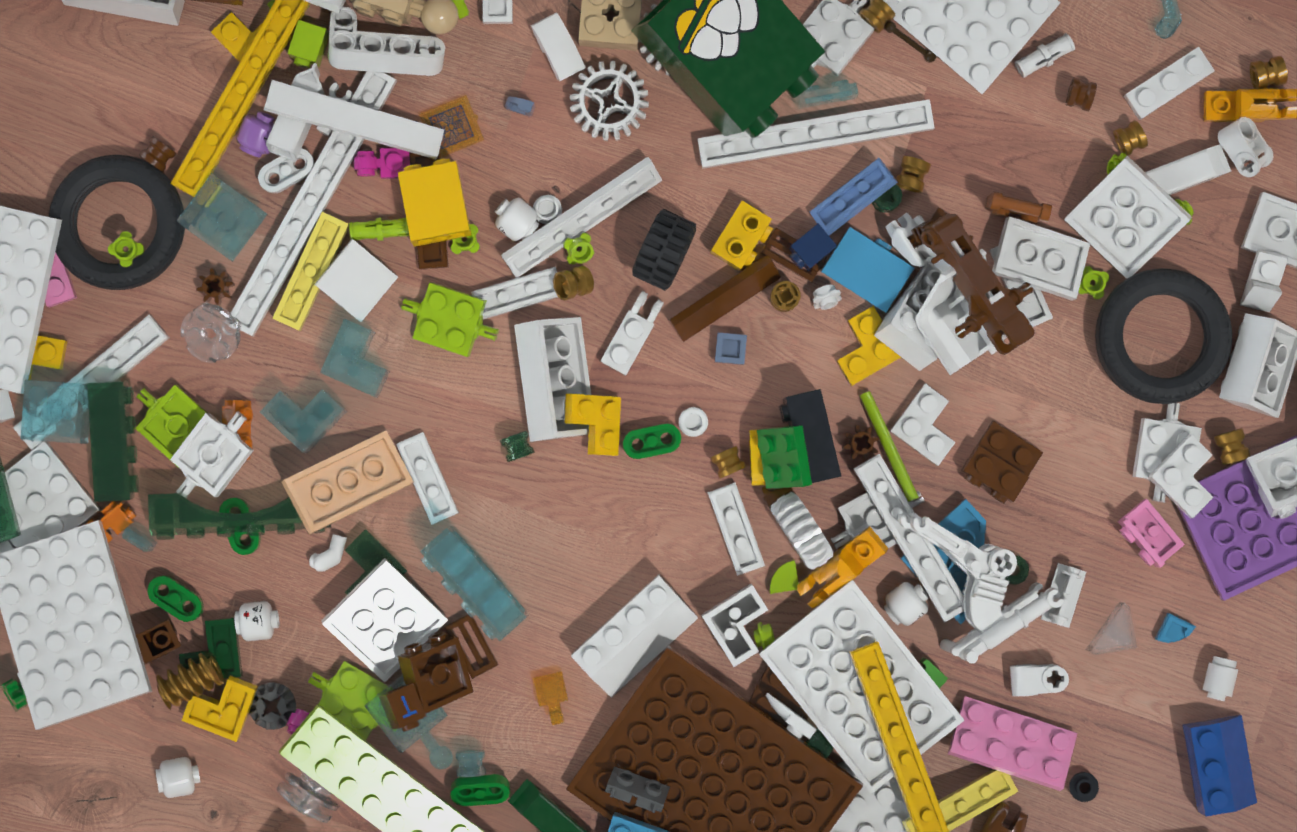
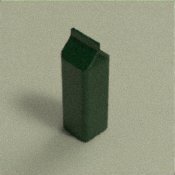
(543, 810)

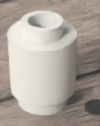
(1220, 678)

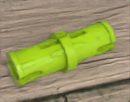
(378, 229)

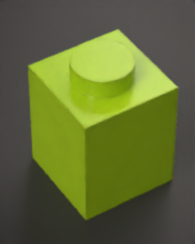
(308, 44)

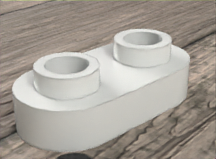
(287, 172)

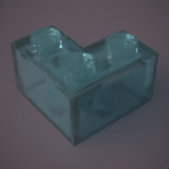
(347, 360)
(306, 425)

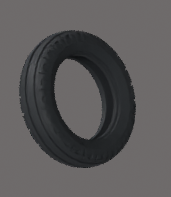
(168, 235)
(1216, 334)

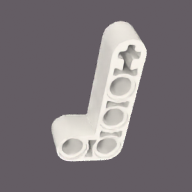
(381, 51)

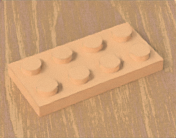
(347, 482)

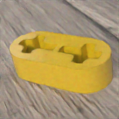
(755, 460)

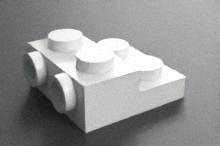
(1277, 478)

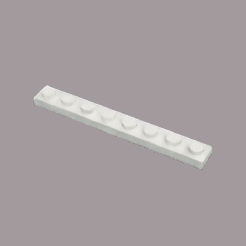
(817, 134)

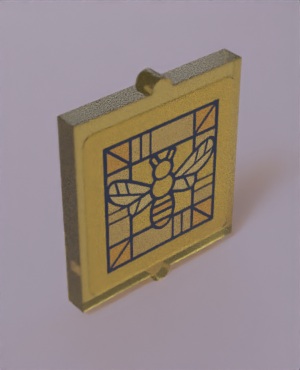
(458, 124)

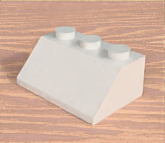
(1261, 365)

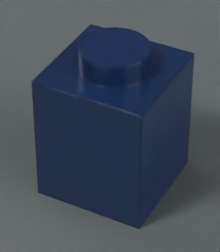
(811, 248)

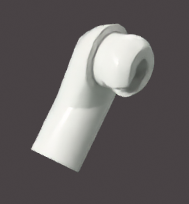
(330, 557)

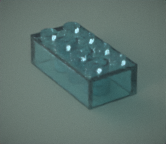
(474, 583)

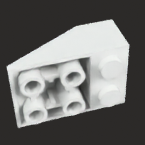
(899, 325)

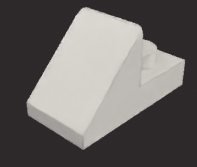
(1264, 280)

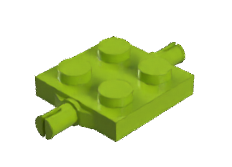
(449, 319)
(169, 419)
(346, 696)

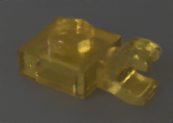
(550, 692)

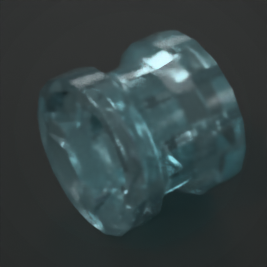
(470, 763)

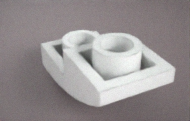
(558, 46)

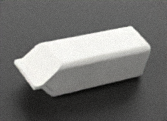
(288, 133)
(1191, 170)

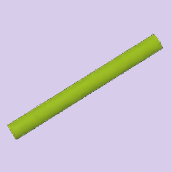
(889, 446)

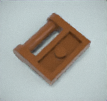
(1029, 211)

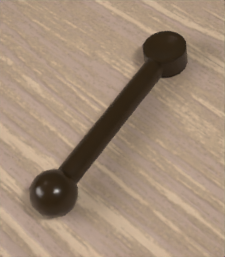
(929, 56)

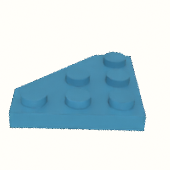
(968, 525)

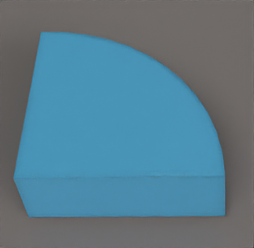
(1174, 629)

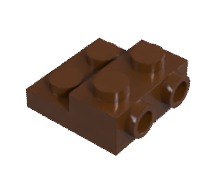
(1001, 463)
(436, 670)

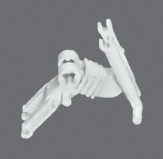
(984, 590)

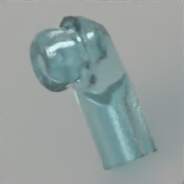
(1170, 21)

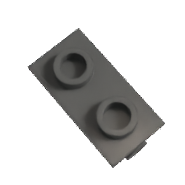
(625, 784)

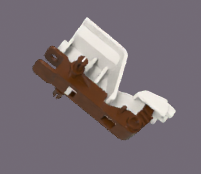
(968, 304)

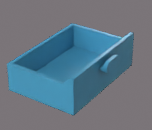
(868, 269)

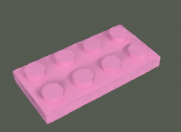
(1013, 743)

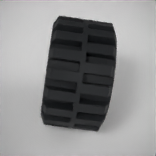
(664, 249)

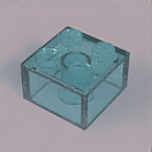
(221, 217)
(55, 412)

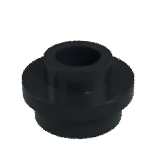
(1074, 785)

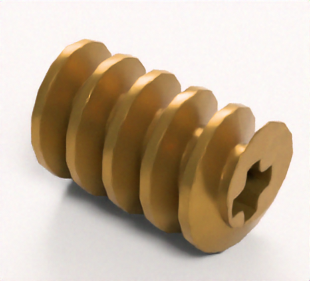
(189, 681)

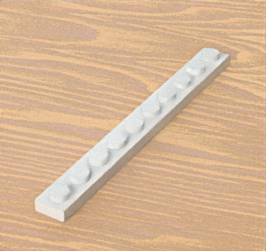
(306, 210)

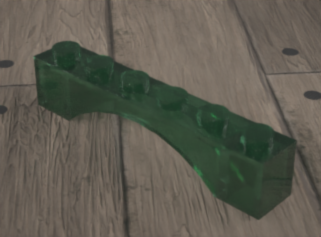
(178, 516)

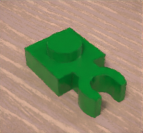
(14, 694)

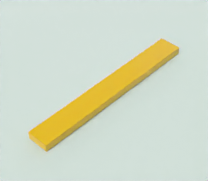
(239, 95)
(898, 739)

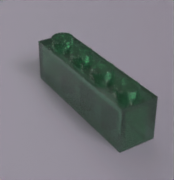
(111, 440)

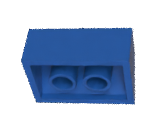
(1220, 765)

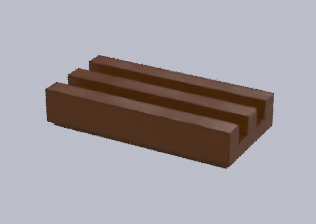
(771, 242)
(483, 667)

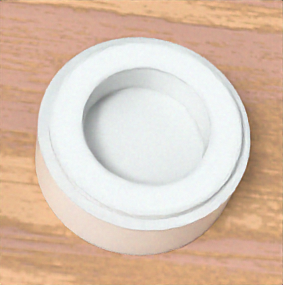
(693, 422)

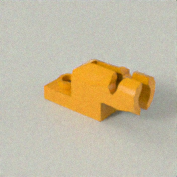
(1249, 103)
(844, 566)

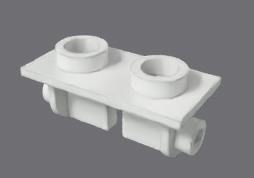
(1069, 584)

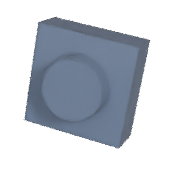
(730, 348)

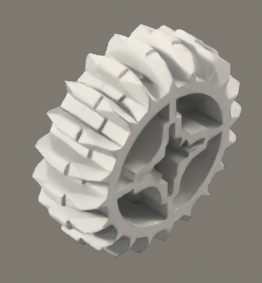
(621, 106)
(802, 530)

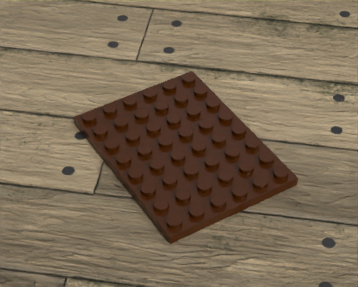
(718, 755)

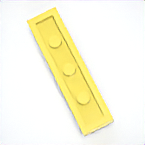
(312, 264)
(973, 799)

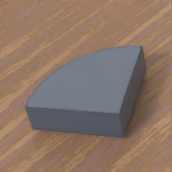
(520, 106)

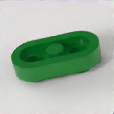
(652, 441)
(235, 541)
(176, 598)
(480, 790)

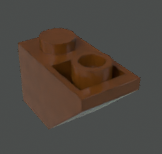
(157, 642)

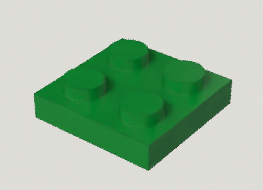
(784, 457)

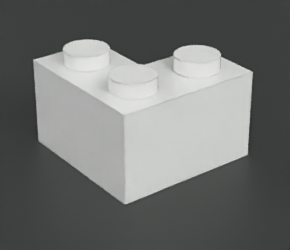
(728, 619)

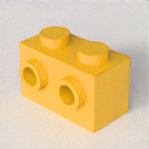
(741, 236)

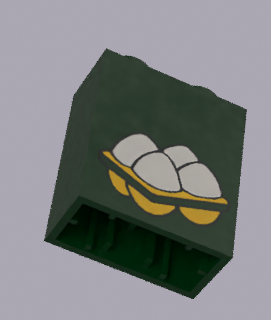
(732, 56)

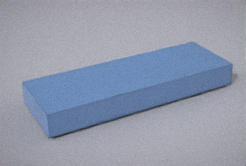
(853, 196)

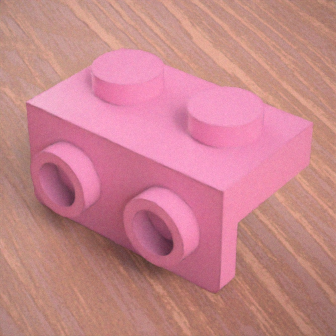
(1150, 534)

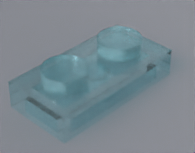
(839, 92)

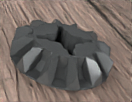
(286, 706)

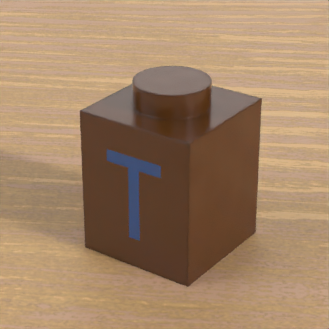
(403, 707)

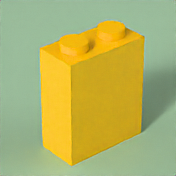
(434, 202)

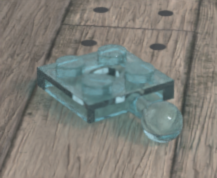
(440, 756)

